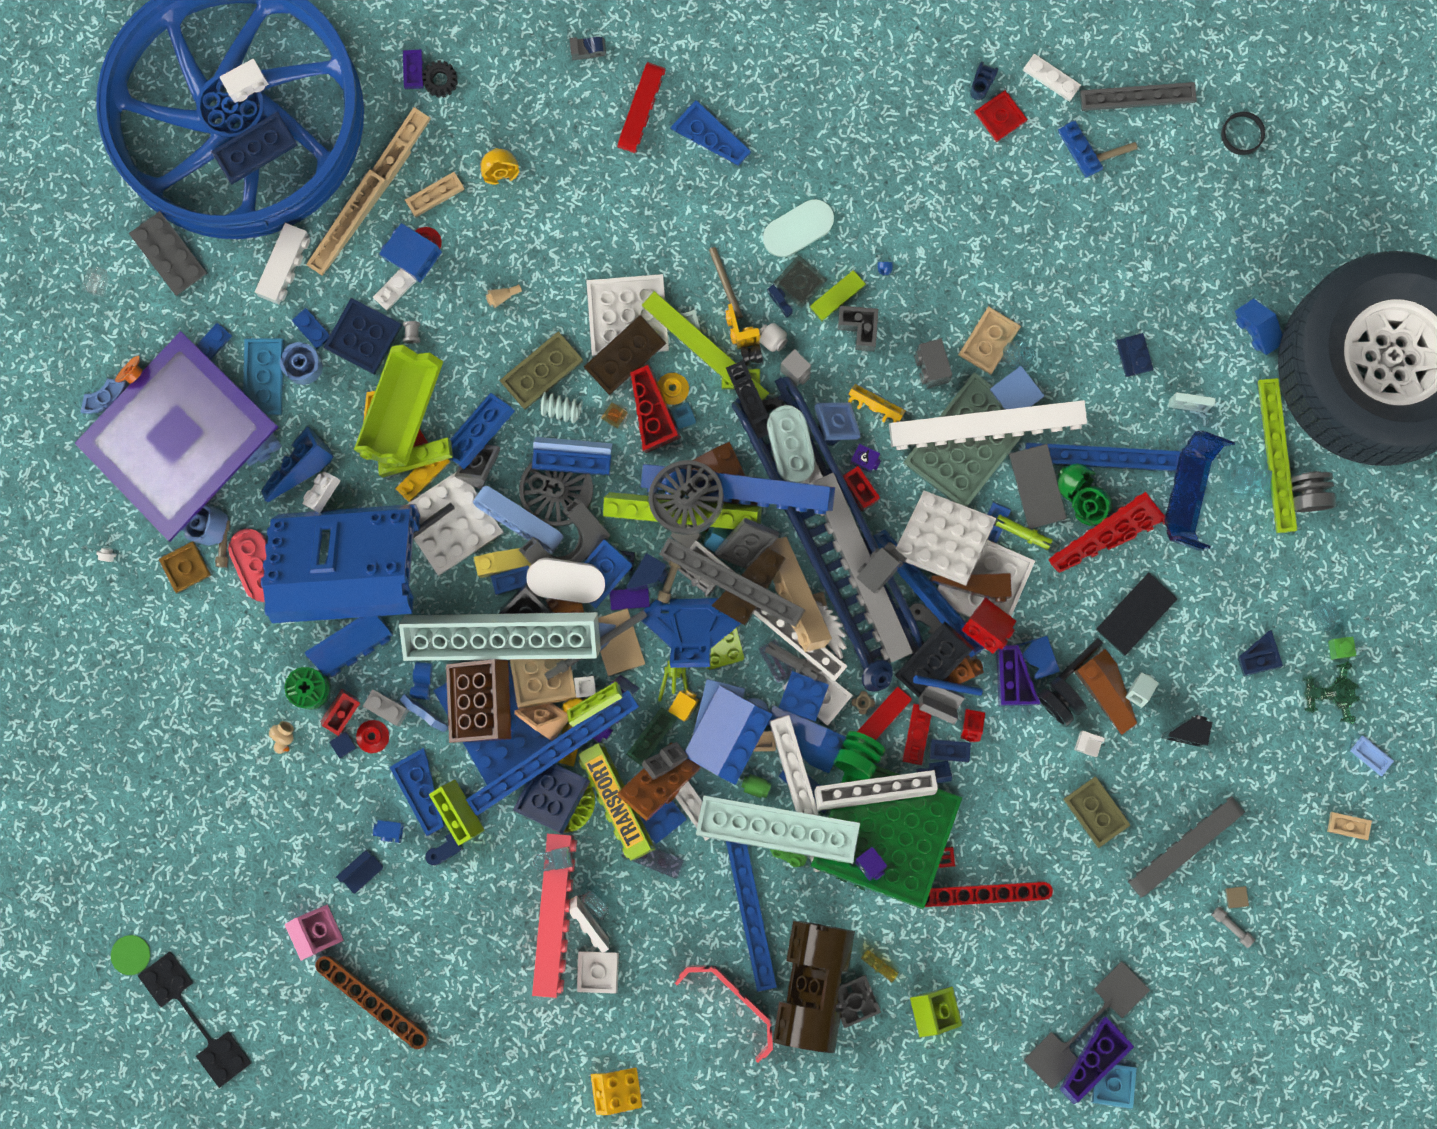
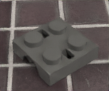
(860, 999)

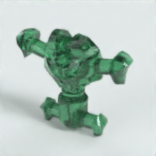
(1340, 693)

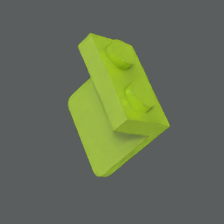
(726, 651)

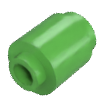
(756, 786)

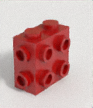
(990, 626)

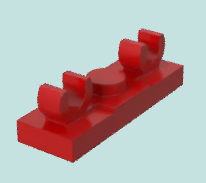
(916, 736)

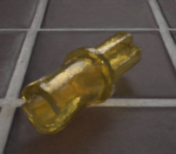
(879, 965)

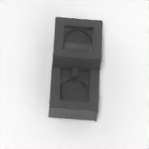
(664, 761)

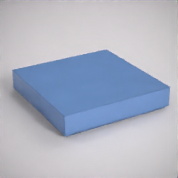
(1017, 390)
(837, 421)

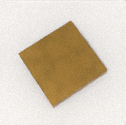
(184, 567)

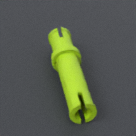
(1023, 532)

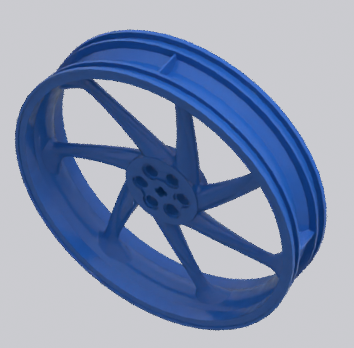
(244, 221)

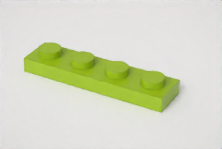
(421, 456)

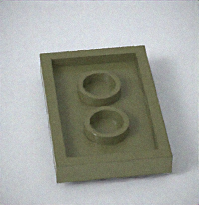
(1096, 812)

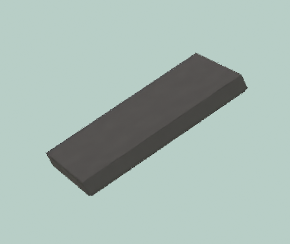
(1037, 486)

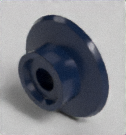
(877, 675)

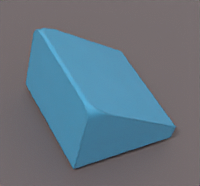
(683, 415)

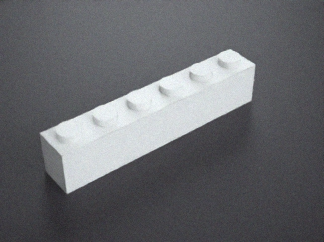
(875, 790)

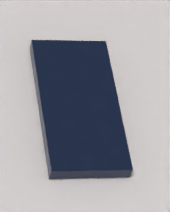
(254, 148)

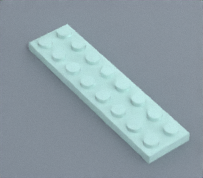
(778, 829)

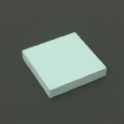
(1191, 402)

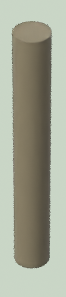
(1117, 151)

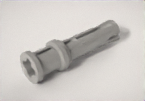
(706, 586)

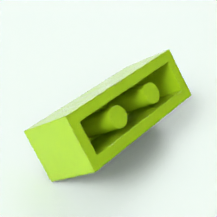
(456, 812)

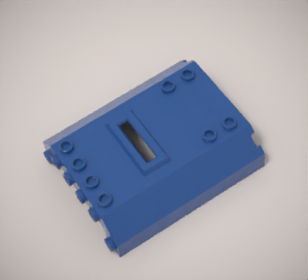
(364, 567)

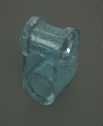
(556, 858)

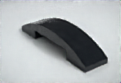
(749, 397)

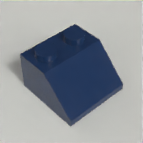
(648, 574)

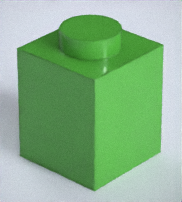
(1342, 648)

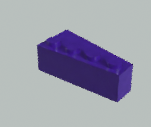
(1099, 1056)

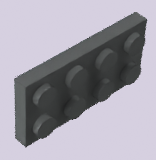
(168, 253)

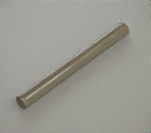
(725, 282)

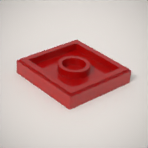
(1000, 116)

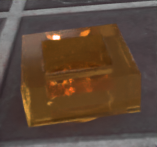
(614, 415)

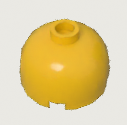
(499, 164)

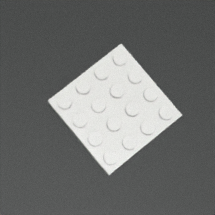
(617, 303)
(458, 532)
(945, 537)
(993, 560)

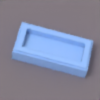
(1371, 755)

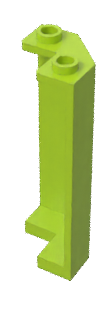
(398, 406)

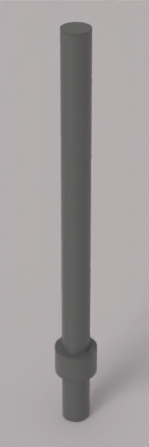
(562, 666)

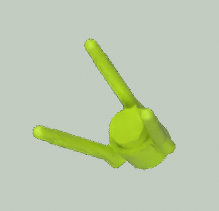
(673, 673)

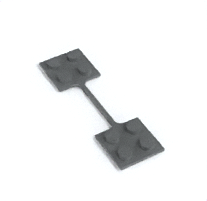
(1053, 1058)

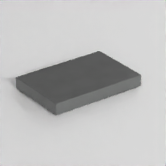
(746, 543)

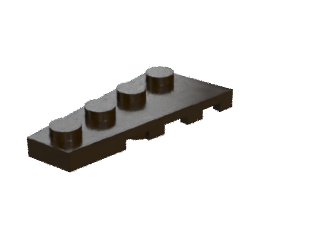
(760, 572)

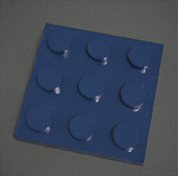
(362, 336)
(552, 797)

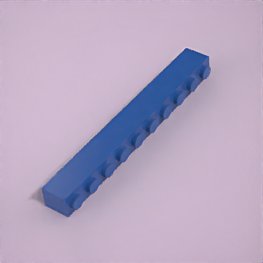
(754, 489)

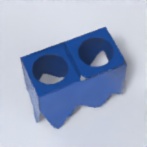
(1041, 656)

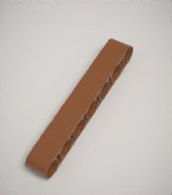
(362, 1000)

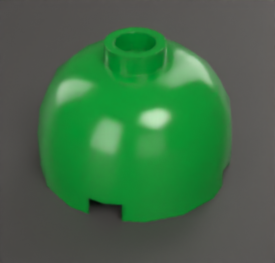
(1074, 479)
(1092, 505)

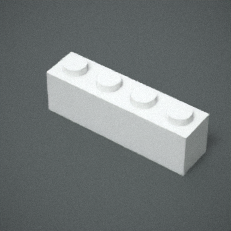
(282, 263)

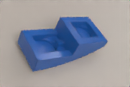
(995, 510)

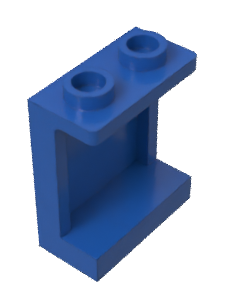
(410, 252)

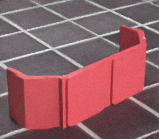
(702, 968)

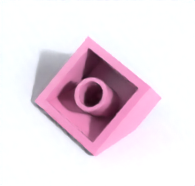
(314, 932)

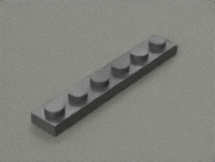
(1138, 96)

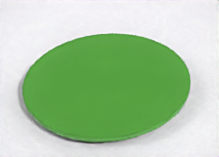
(130, 955)

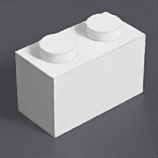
(244, 81)

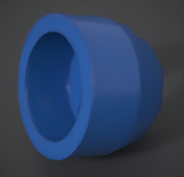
(885, 268)

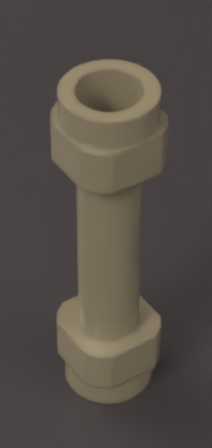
(221, 560)
(665, 595)

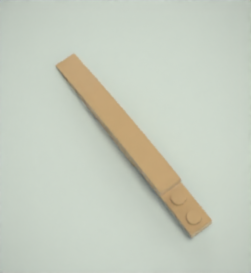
(369, 191)

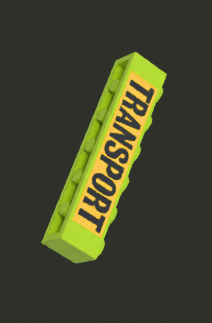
(608, 783)

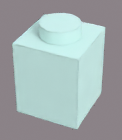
(1142, 689)

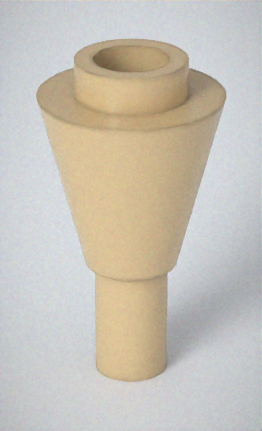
(498, 296)

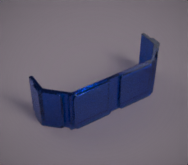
(1190, 487)

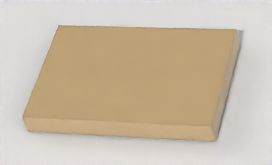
(988, 340)
(624, 650)

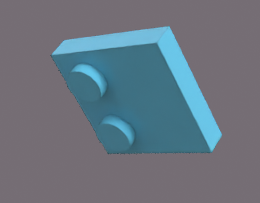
(1116, 1088)

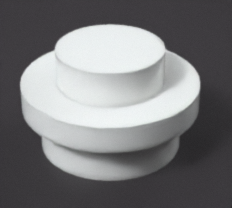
(106, 554)

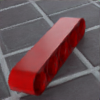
(640, 107)

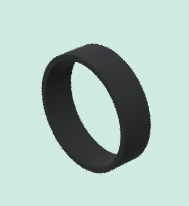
(1243, 114)

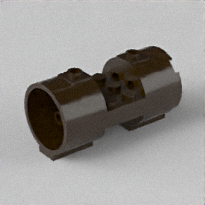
(810, 1013)

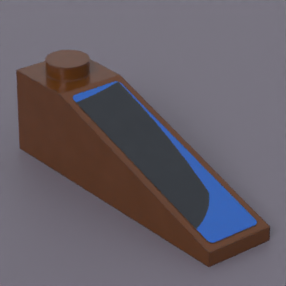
(982, 585)

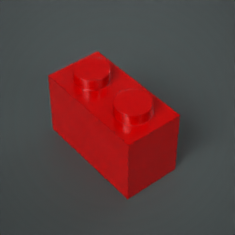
(861, 489)
(340, 712)

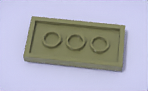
(541, 370)

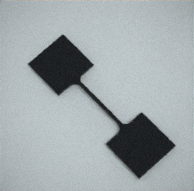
(221, 1057)

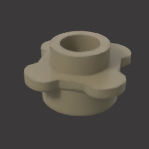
(868, 702)

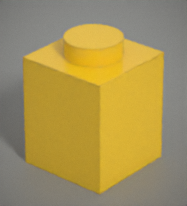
(684, 704)

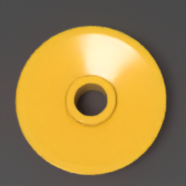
(681, 391)

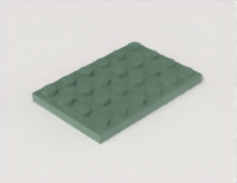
(964, 467)

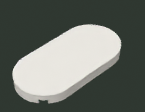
(565, 580)

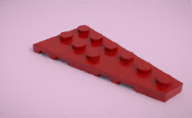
(1111, 532)

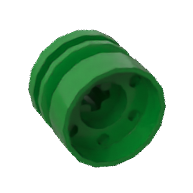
(311, 698)
(859, 755)

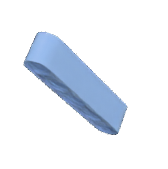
(517, 518)

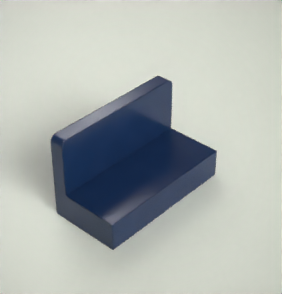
(360, 871)

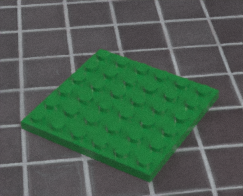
(907, 837)

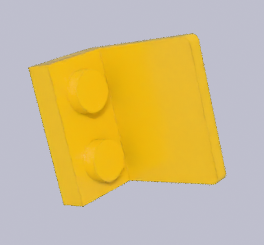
(746, 338)
(616, 1091)

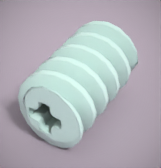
(560, 408)

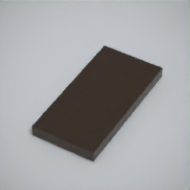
(625, 354)

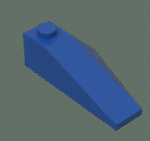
(307, 459)
(816, 743)

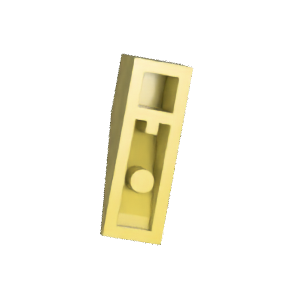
(499, 562)

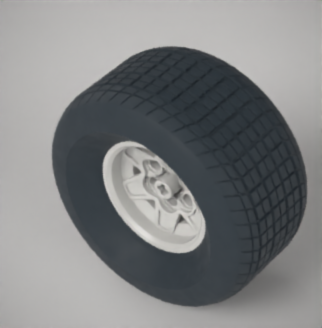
(1322, 352)

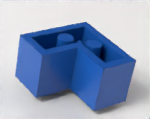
(1261, 325)

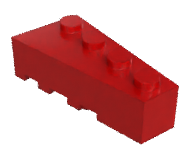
(654, 417)

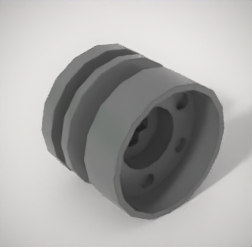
(1313, 491)

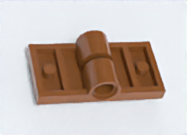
(649, 795)

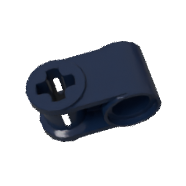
(983, 78)

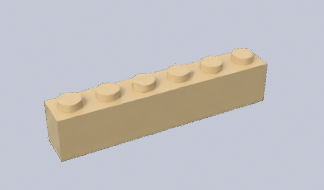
(793, 587)

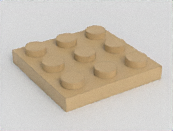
(534, 688)

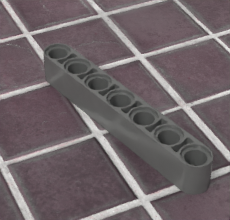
(1187, 847)

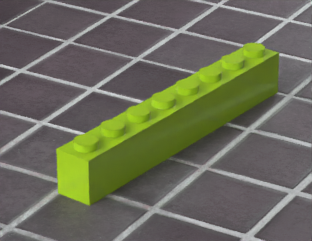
(637, 507)

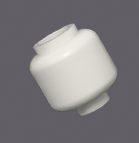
(773, 337)

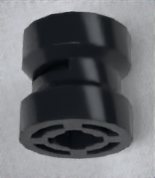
(752, 354)

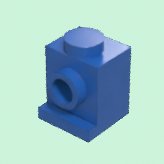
(388, 831)

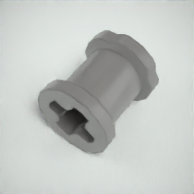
(411, 332)

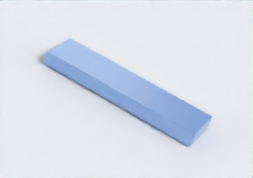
(572, 445)

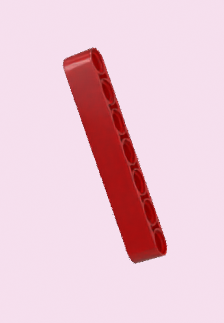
(993, 896)

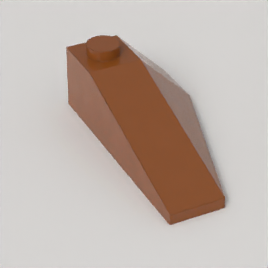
(1106, 686)

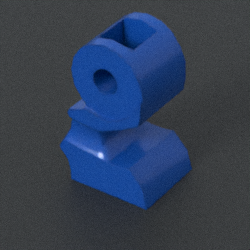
(422, 680)

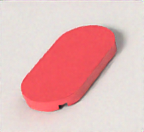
(248, 560)

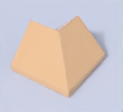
(545, 719)

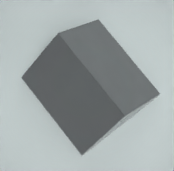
(480, 467)

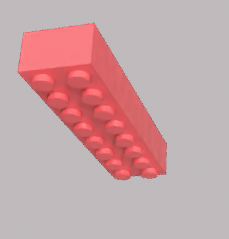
(553, 922)

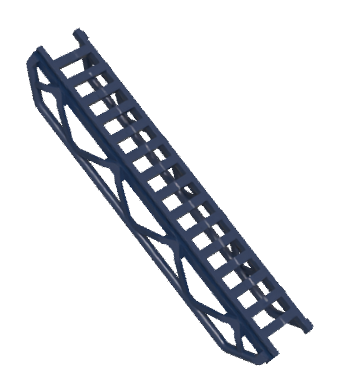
(806, 536)

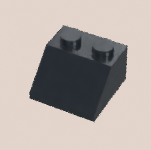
(525, 602)
(1191, 731)

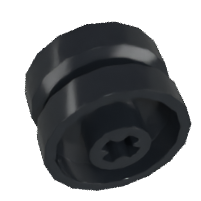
(1061, 701)

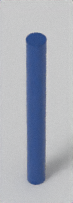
(947, 685)

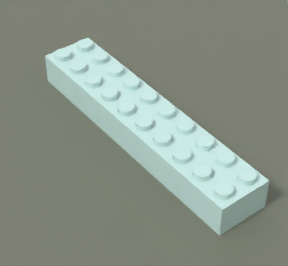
(500, 636)

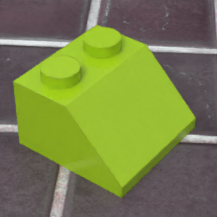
(936, 1012)

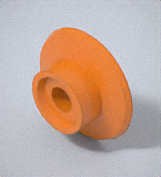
(130, 371)

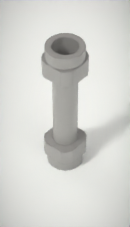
(1245, 938)

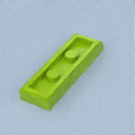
(837, 295)
(594, 704)

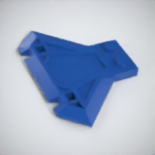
(689, 629)

